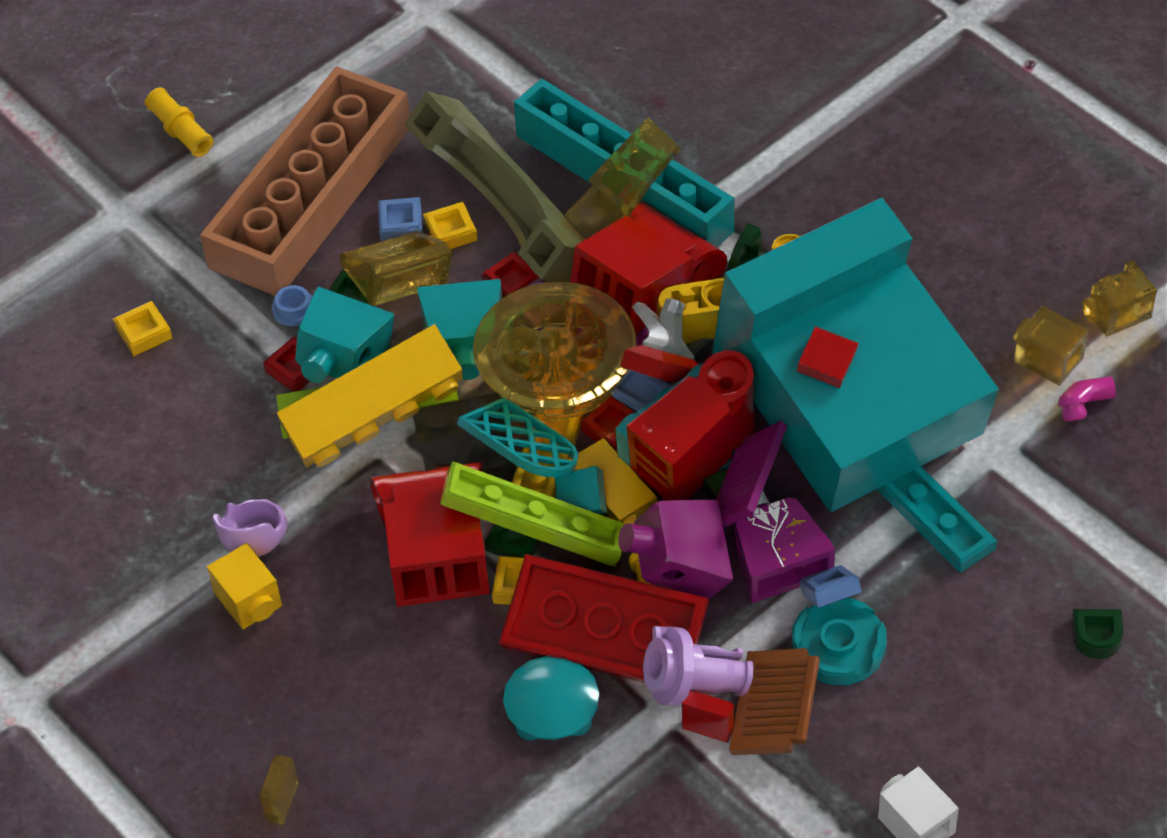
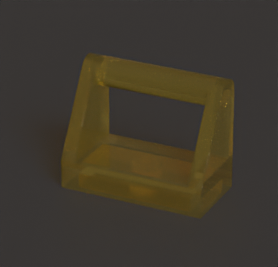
(402, 274)

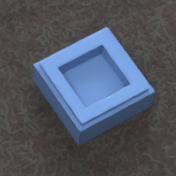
(399, 217)
(830, 586)

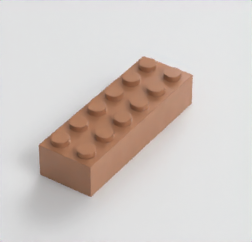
(306, 181)

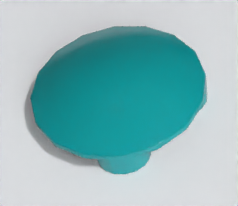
(551, 699)

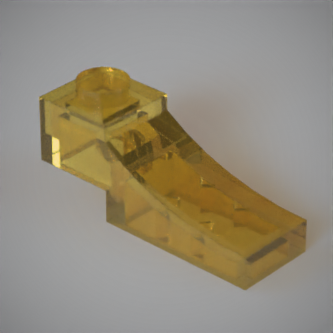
(623, 179)

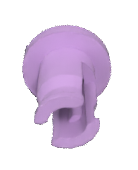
(677, 666)

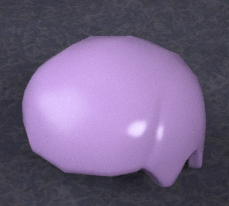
(251, 522)

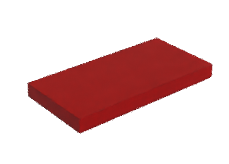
(593, 616)

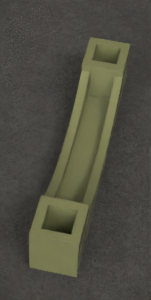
(463, 142)

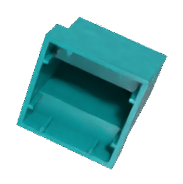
(911, 380)

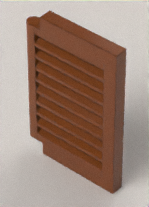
(777, 704)

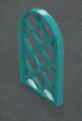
(523, 460)

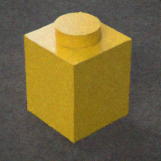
(244, 586)

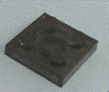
(445, 441)

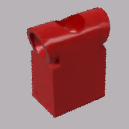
(643, 257)
(694, 427)
(430, 546)

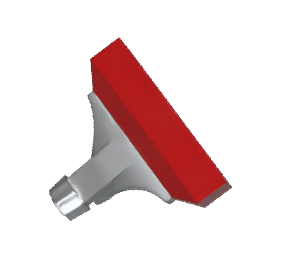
(664, 351)

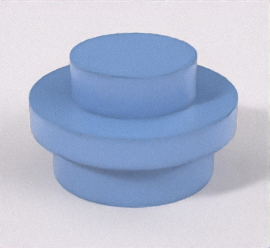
(291, 305)

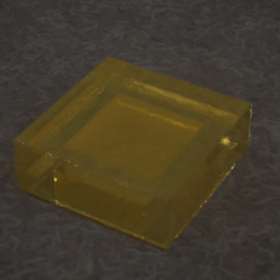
(279, 789)

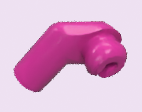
(1082, 392)

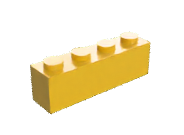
(370, 397)

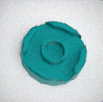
(844, 638)

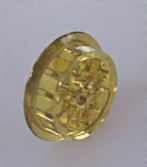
(554, 350)

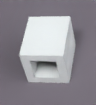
(916, 807)

